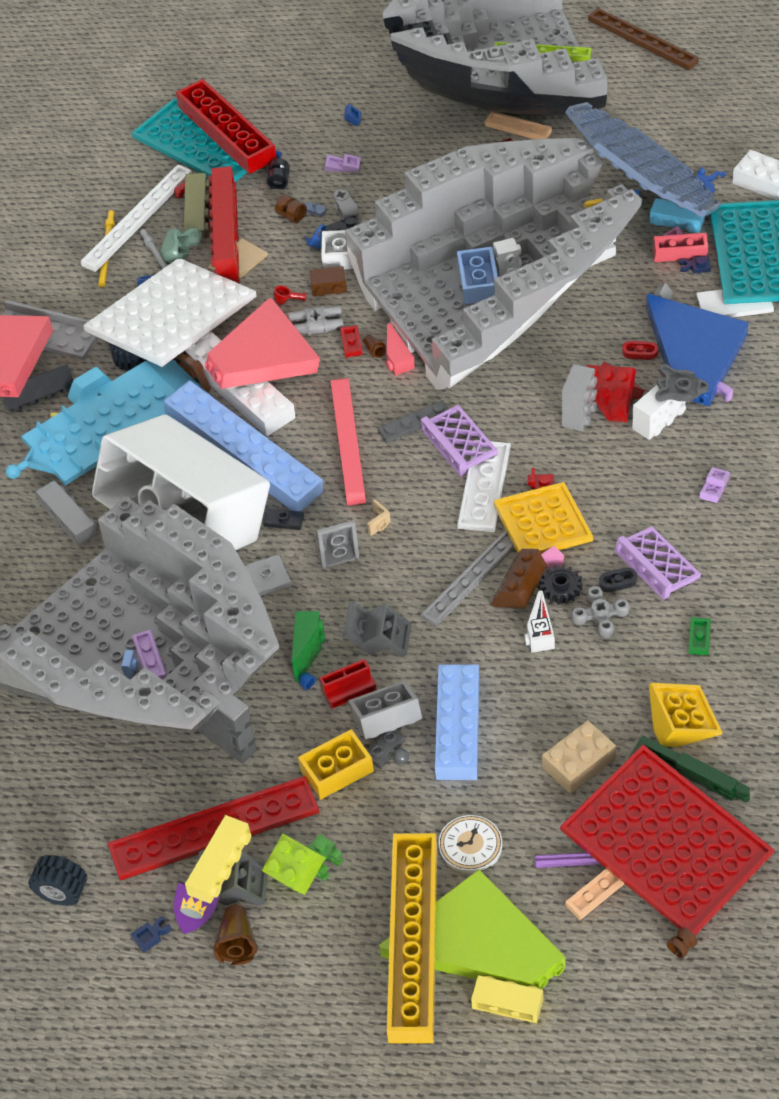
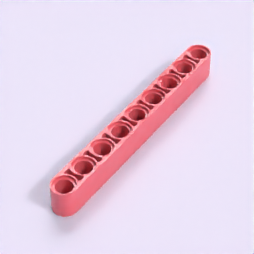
(348, 442)

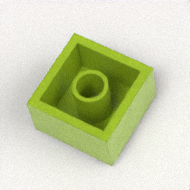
(293, 864)

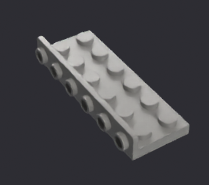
(68, 331)

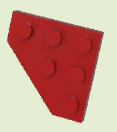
(614, 391)

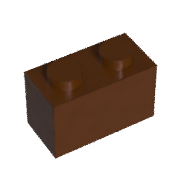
(328, 281)

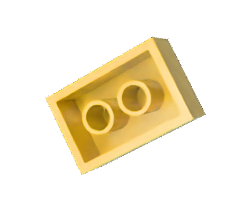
(336, 764)

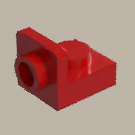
(539, 480)

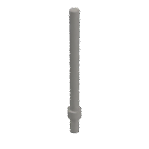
(150, 243)

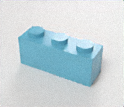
(671, 215)

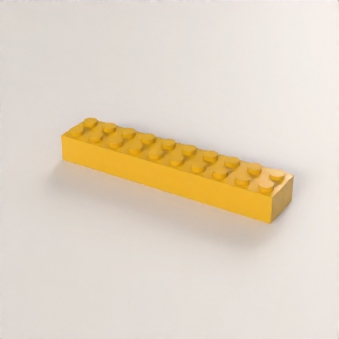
(412, 939)

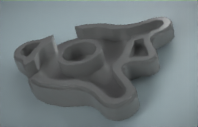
(679, 385)

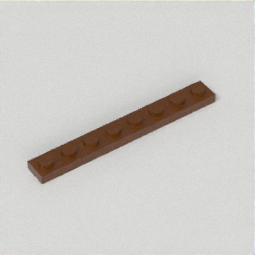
(643, 38)

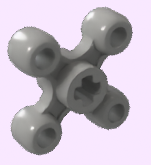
(600, 612)

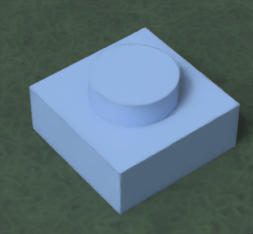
(129, 663)

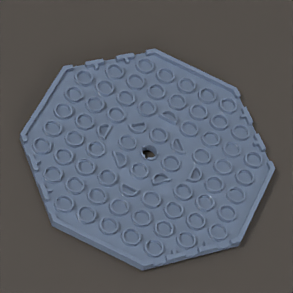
(642, 159)

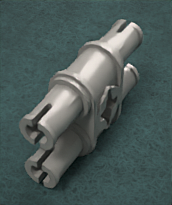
(322, 325)

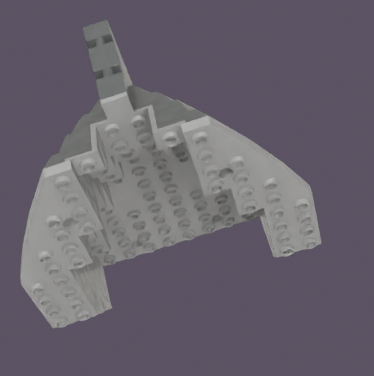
(159, 576)

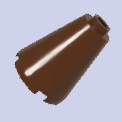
(235, 937)

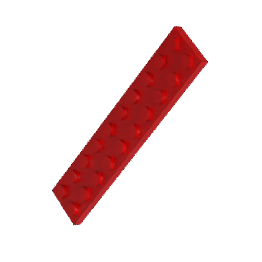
(192, 833)

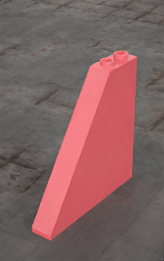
(20, 348)
(261, 350)

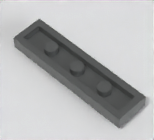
(410, 422)

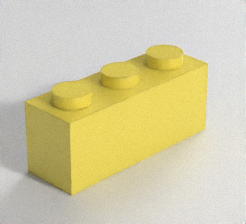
(507, 998)

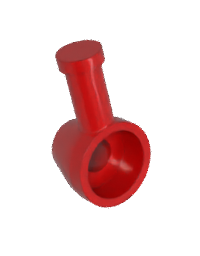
(283, 293)

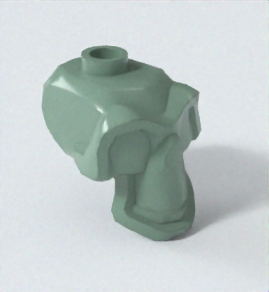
(177, 243)

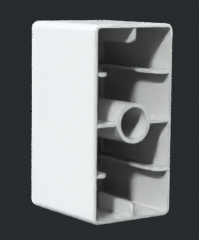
(178, 467)

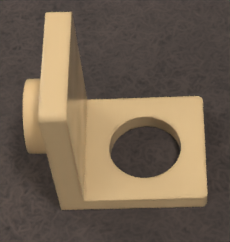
(381, 521)

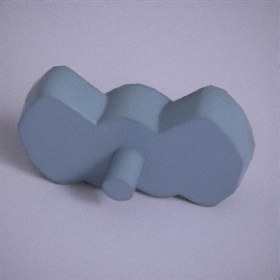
(319, 210)

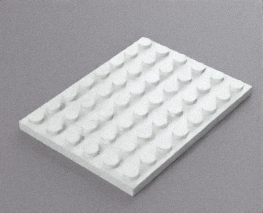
(170, 311)

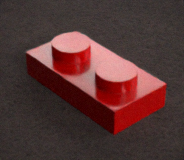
(351, 341)

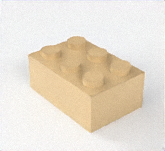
(579, 756)

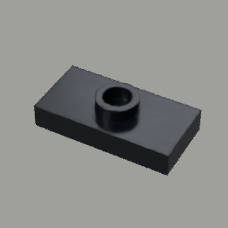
(283, 519)

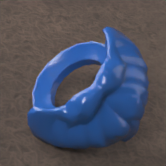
(316, 241)

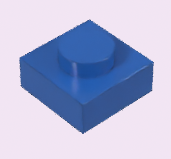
(352, 115)

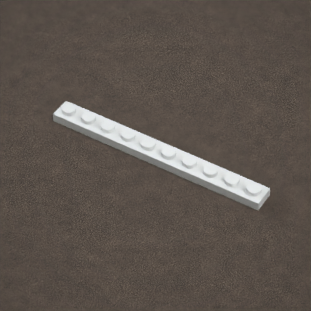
(134, 219)

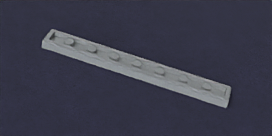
(468, 580)

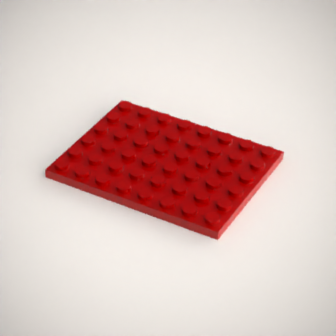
(667, 840)

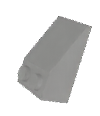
(337, 544)

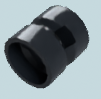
(278, 174)

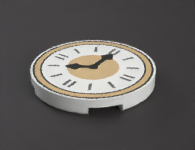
(470, 844)

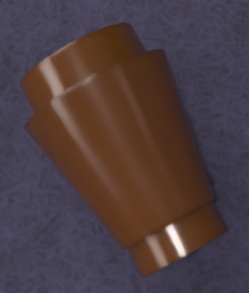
(375, 347)

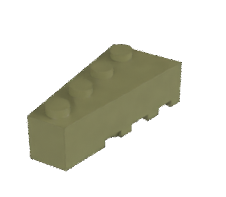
(197, 203)

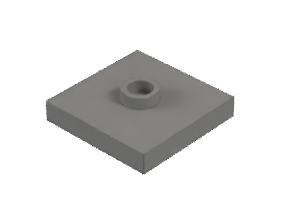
(269, 575)

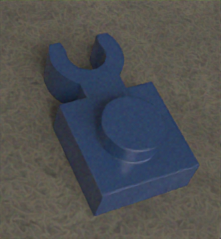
(697, 264)
(148, 935)

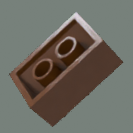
(520, 580)

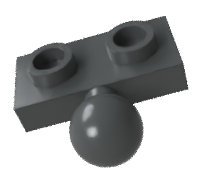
(388, 746)

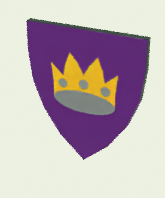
(190, 911)

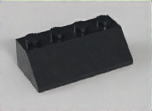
(41, 386)

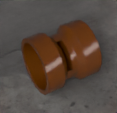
(682, 942)

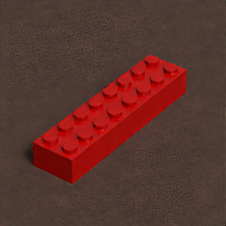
(226, 126)
(224, 223)

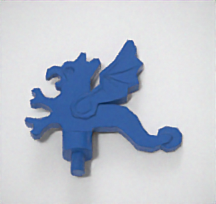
(707, 179)

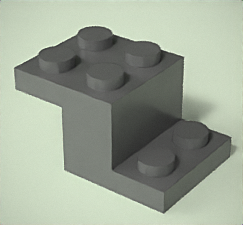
(377, 629)
(244, 882)

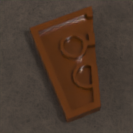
(193, 368)

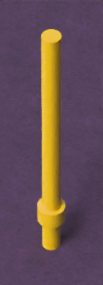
(109, 225)

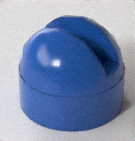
(306, 680)

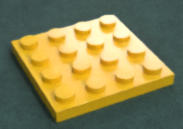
(543, 519)

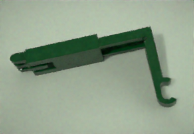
(698, 771)

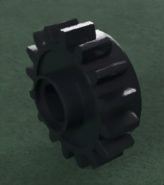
(561, 584)

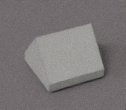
(663, 291)

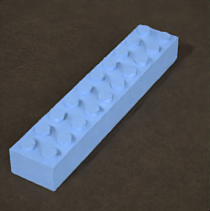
(288, 478)

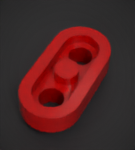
(640, 350)

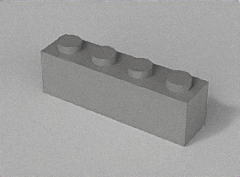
(67, 513)

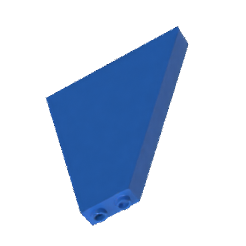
(696, 340)

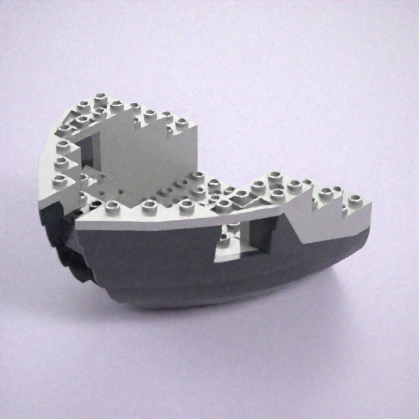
(454, 54)

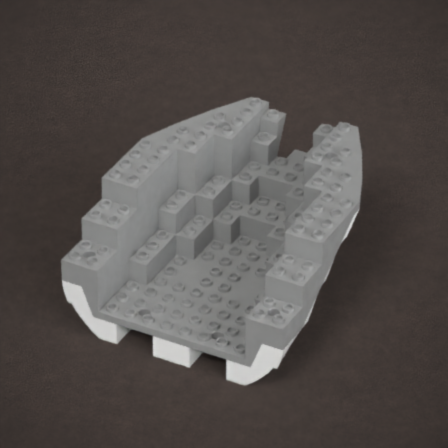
(468, 203)

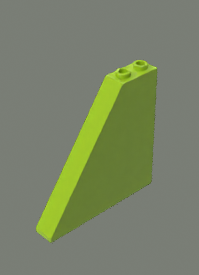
(489, 936)

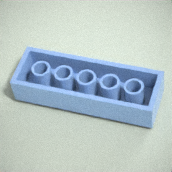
(457, 722)

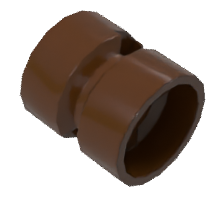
(290, 208)

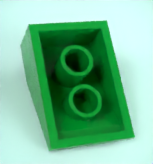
(307, 640)

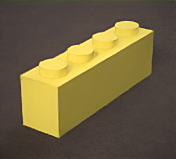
(218, 859)

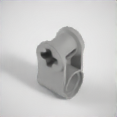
(345, 205)

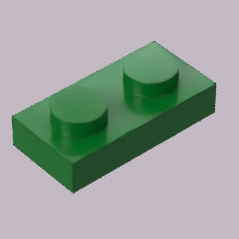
(699, 636)

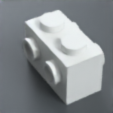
(506, 256)

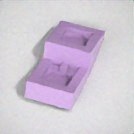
(346, 164)
(714, 485)

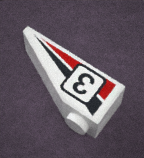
(539, 628)

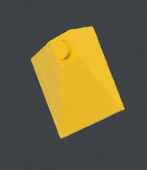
(681, 714)

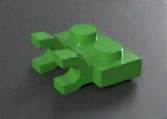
(329, 851)

